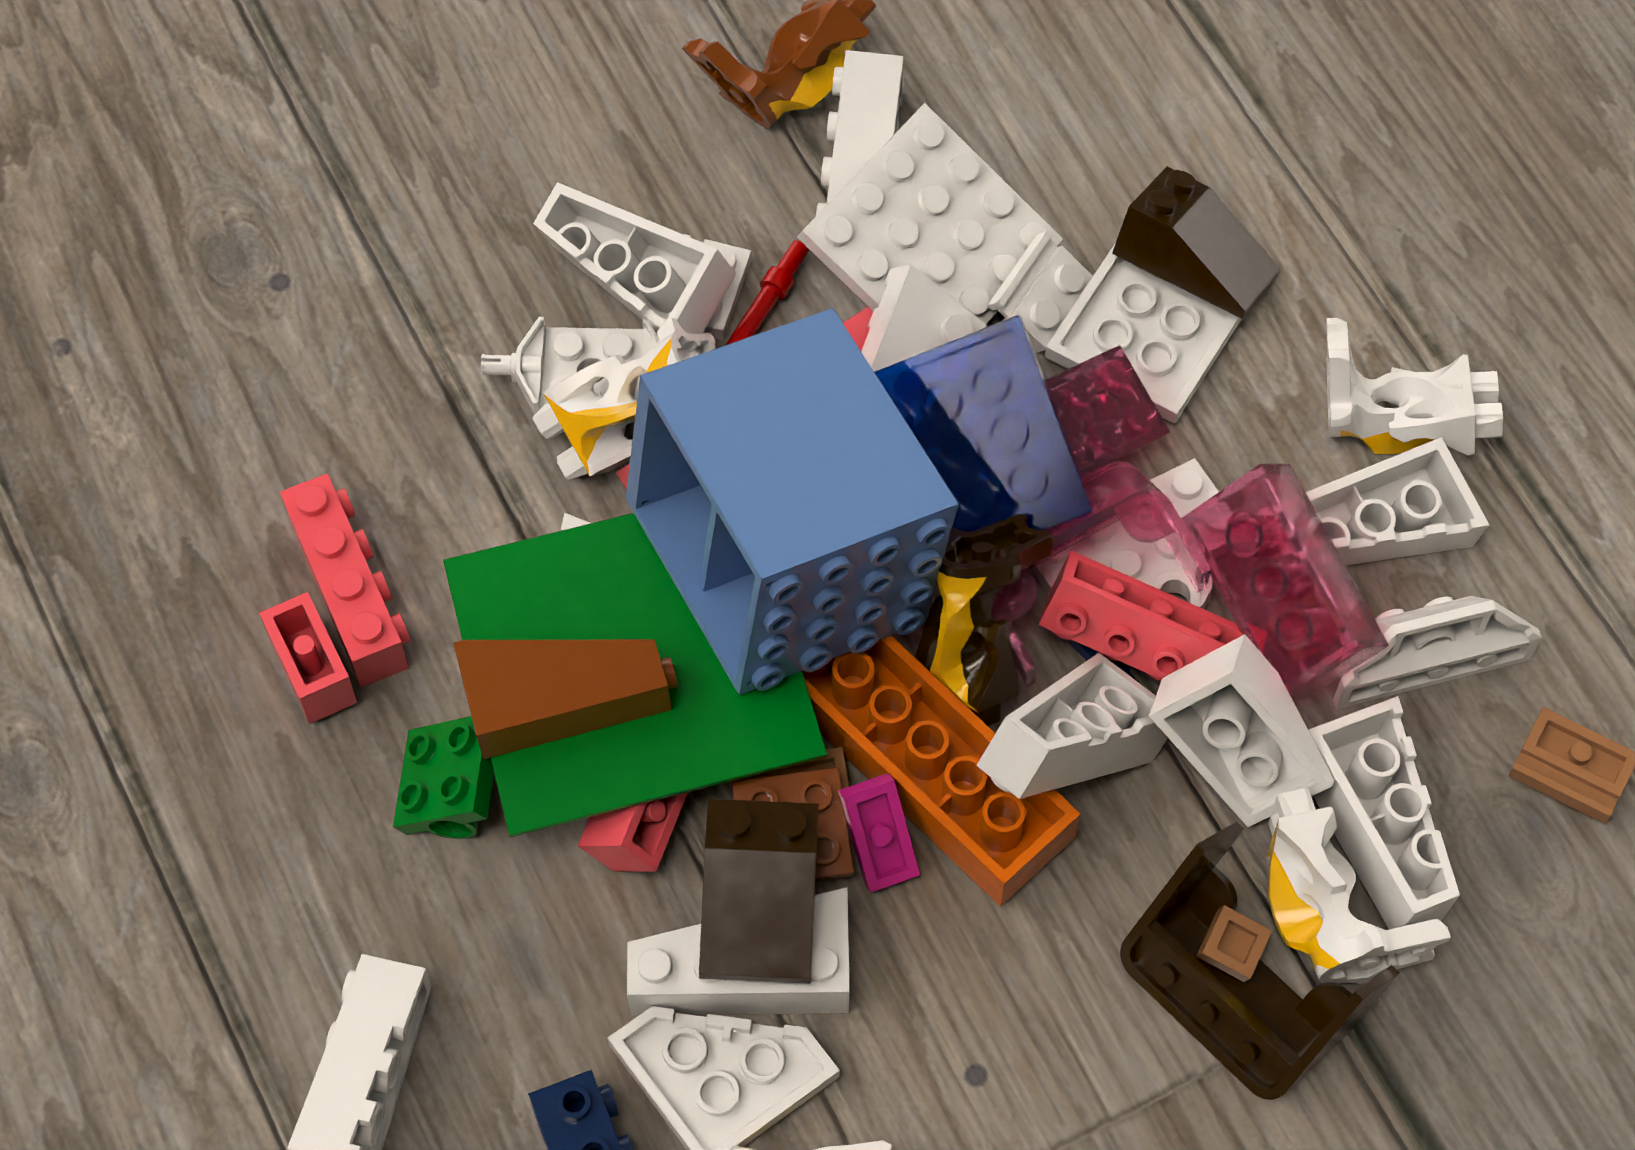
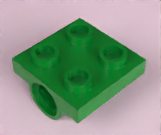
(443, 781)

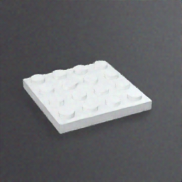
(928, 206)

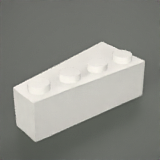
(866, 116)
(637, 260)
(914, 318)
(1401, 507)
(1074, 732)
(1385, 815)
(666, 973)
(364, 1058)

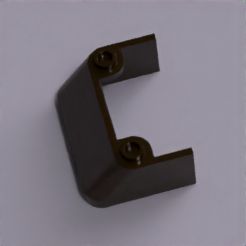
(1250, 1026)

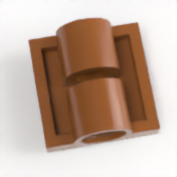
(815, 787)

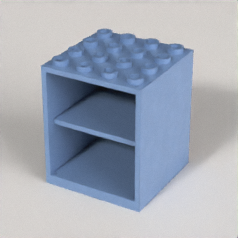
(787, 500)

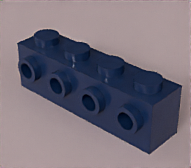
(577, 1115)

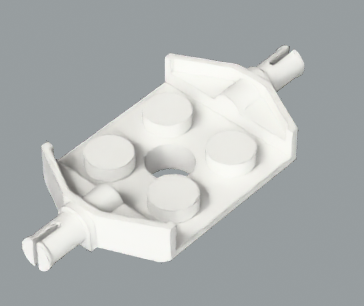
(558, 352)

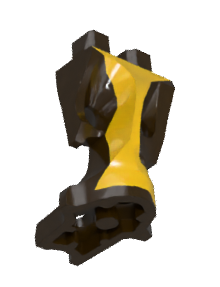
(959, 637)

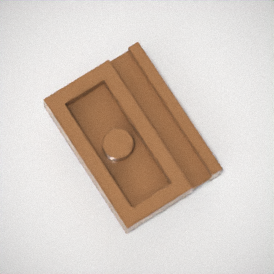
(1574, 765)

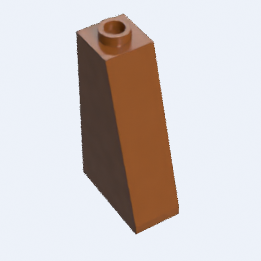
(559, 688)

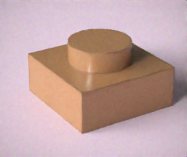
(1234, 943)

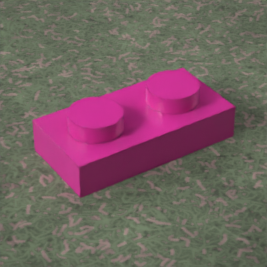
(879, 832)

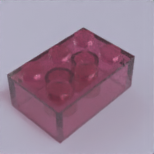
(1105, 411)

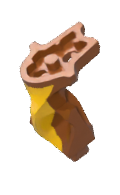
(797, 63)

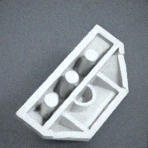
(1437, 646)

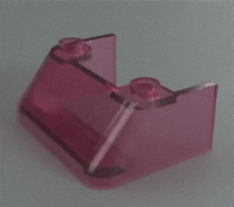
(1116, 494)

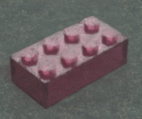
(1285, 579)

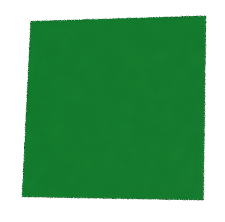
(609, 586)

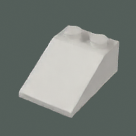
(1240, 729)

